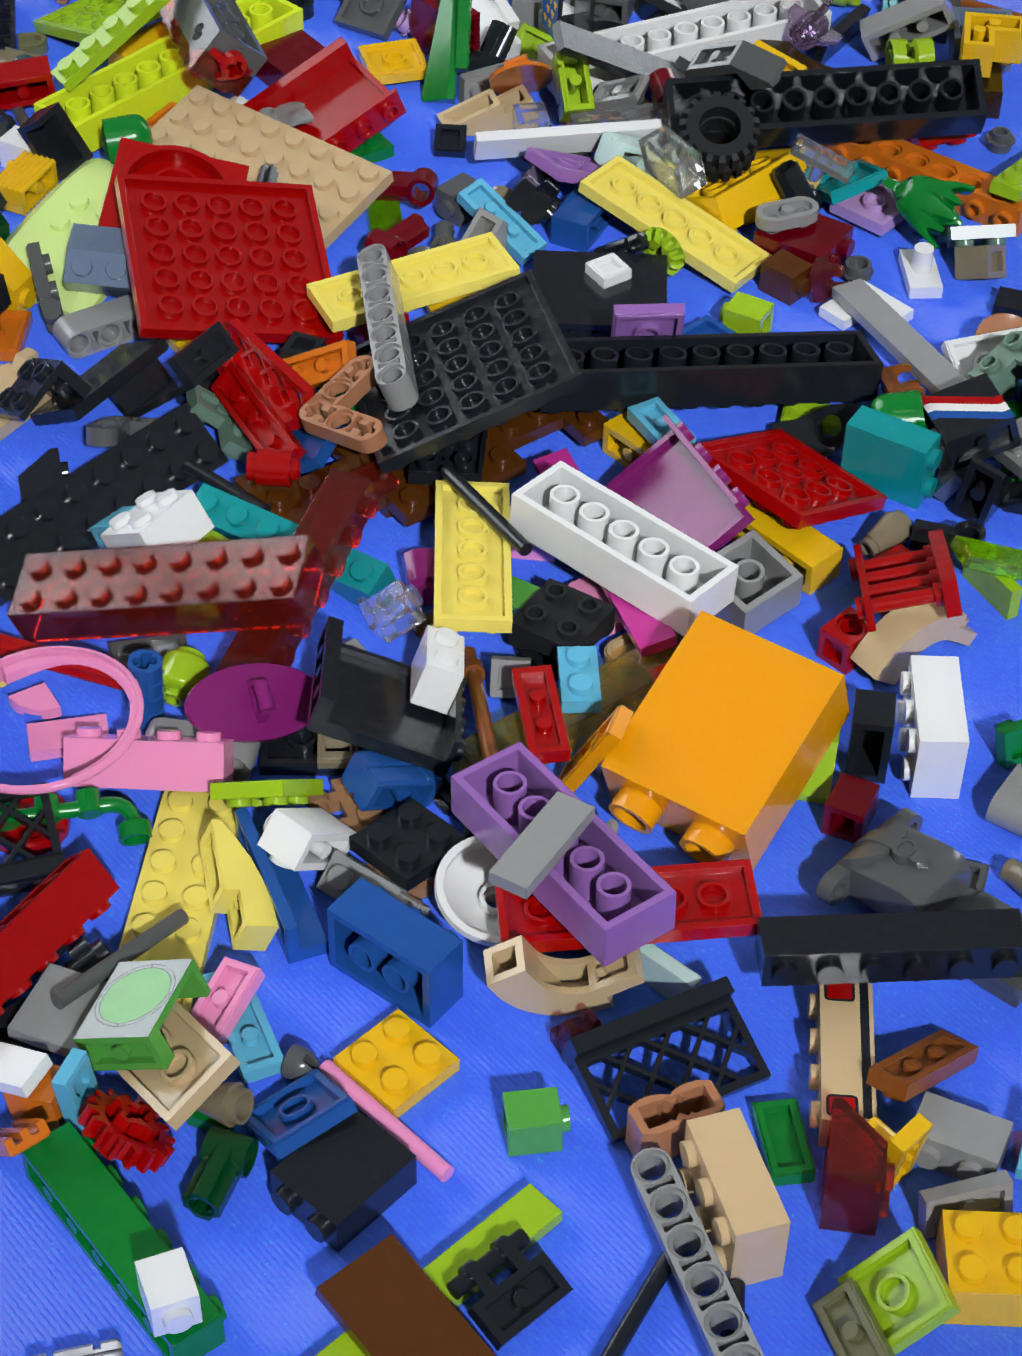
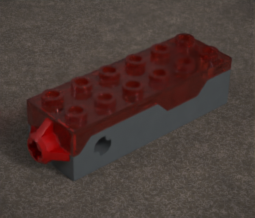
(215, 42)

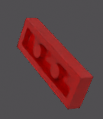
(541, 713)

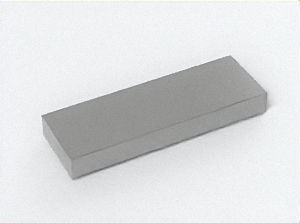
(541, 845)

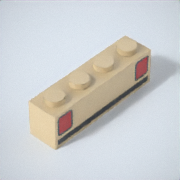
(842, 1050)

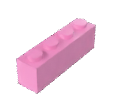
(152, 761)

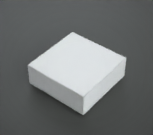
(608, 270)

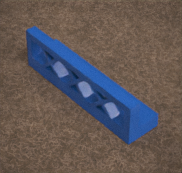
(299, 926)

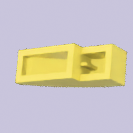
(237, 889)

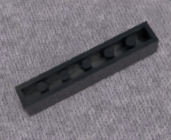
(889, 947)

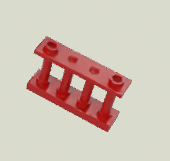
(906, 580)

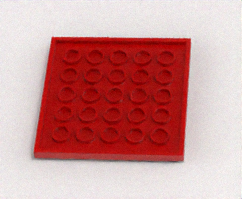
(222, 254)

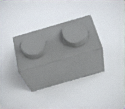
(962, 1138)

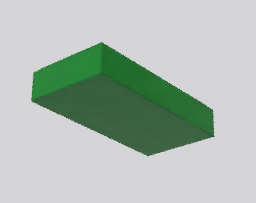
(783, 1141)

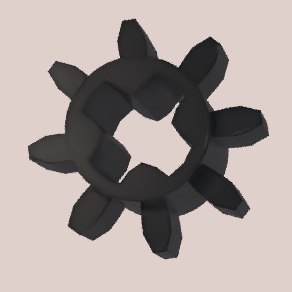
(87, 955)

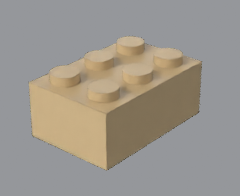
(734, 1196)

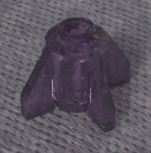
(811, 27)

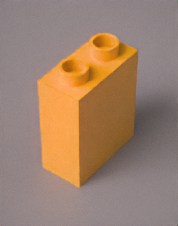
(724, 742)

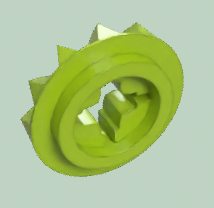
(670, 246)

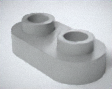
(786, 214)

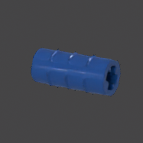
(148, 671)

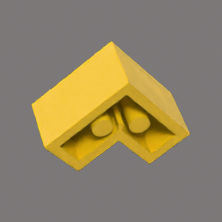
(991, 39)

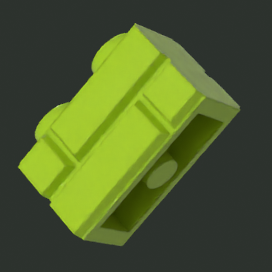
(571, 86)

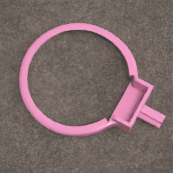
(37, 659)

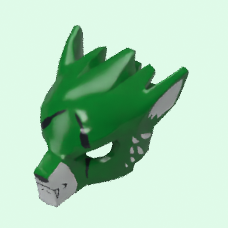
(928, 203)

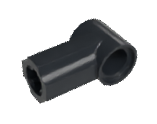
(494, 47)
(792, 182)
(965, 528)

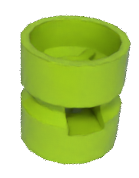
(901, 51)

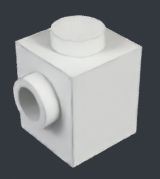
(168, 1292)

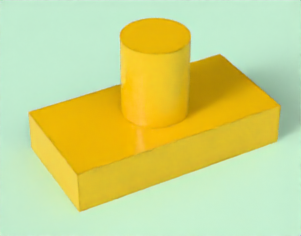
(905, 1145)

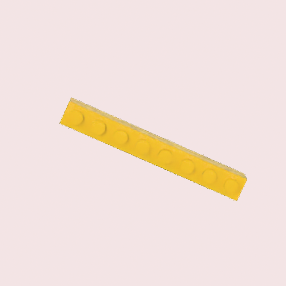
(805, 549)

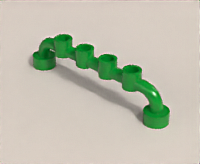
(88, 806)

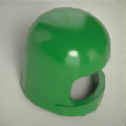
(126, 126)
(902, 405)

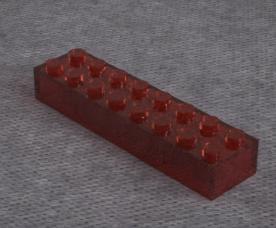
(168, 589)

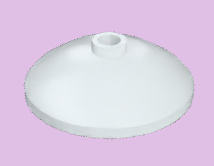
(464, 891)

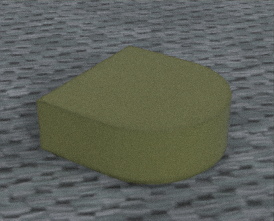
(33, 43)

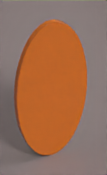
(519, 71)

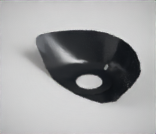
(809, 428)

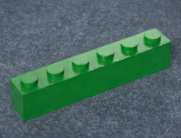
(113, 1231)

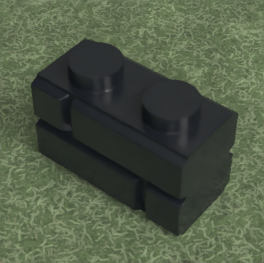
(534, 196)

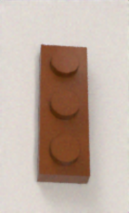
(921, 1065)

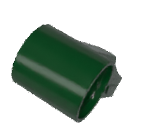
(222, 1160)

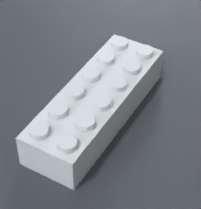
(622, 547)

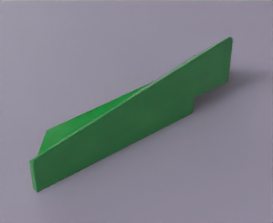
(448, 51)

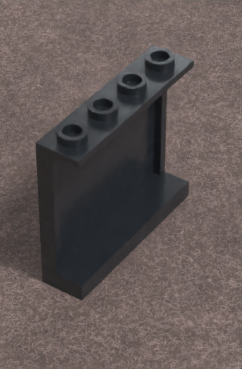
(584, 306)
(369, 706)

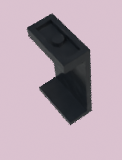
(191, 365)

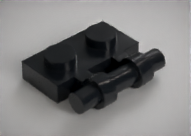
(519, 1299)

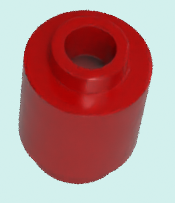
(273, 467)

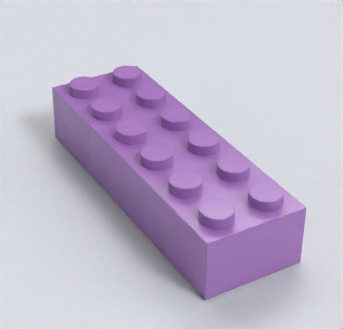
(598, 885)

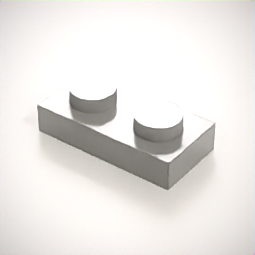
(980, 1193)

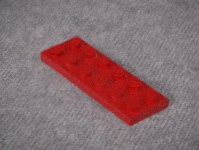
(711, 903)

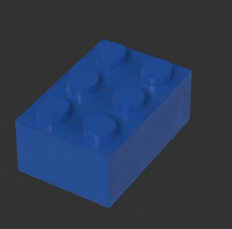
(395, 952)

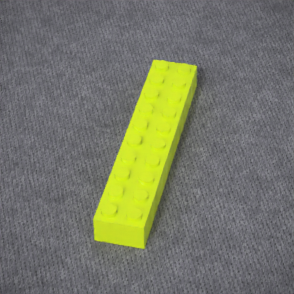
(157, 74)

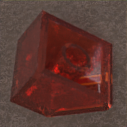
(854, 1174)

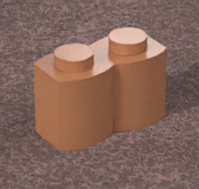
(662, 1118)

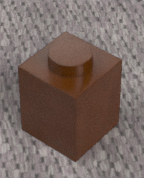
(785, 277)

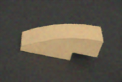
(486, 110)

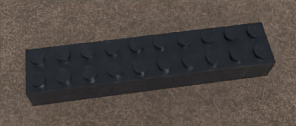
(849, 102)
(722, 370)

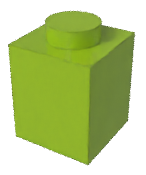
(747, 314)

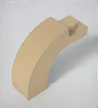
(907, 633)
(557, 985)

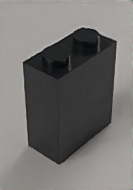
(343, 1180)

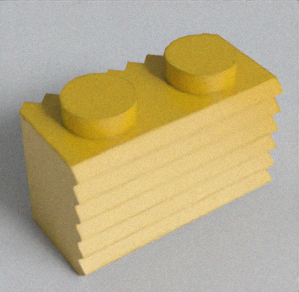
(27, 181)

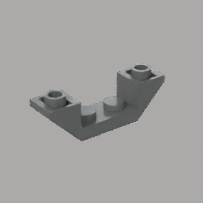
(753, 64)

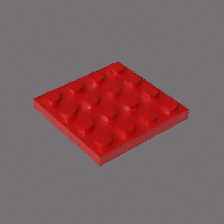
(792, 479)

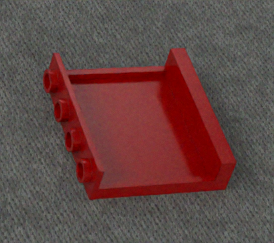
(339, 93)

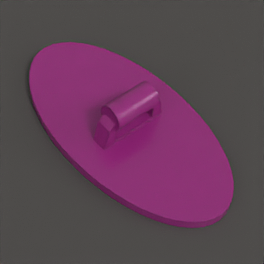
(251, 702)

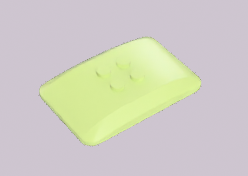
(72, 201)

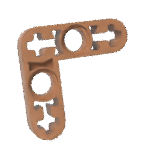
(356, 380)

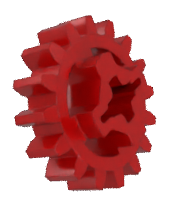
(126, 1131)

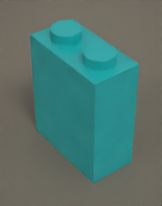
(892, 456)

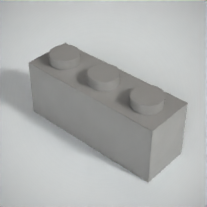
(906, 20)

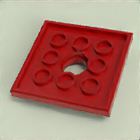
(163, 160)

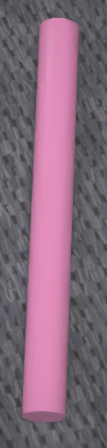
(388, 1122)

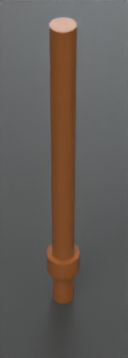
(475, 675)

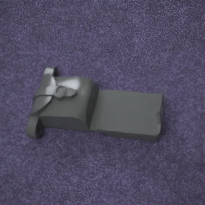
(911, 872)

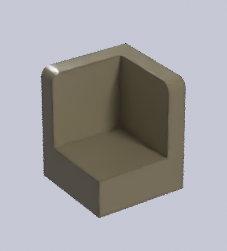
(980, 262)

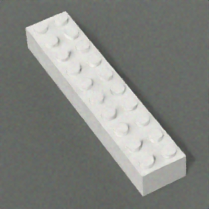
(688, 30)

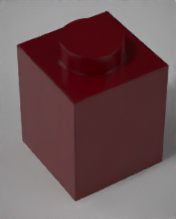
(850, 808)

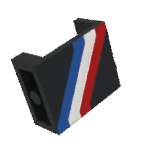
(971, 421)

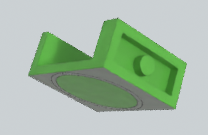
(130, 1010)

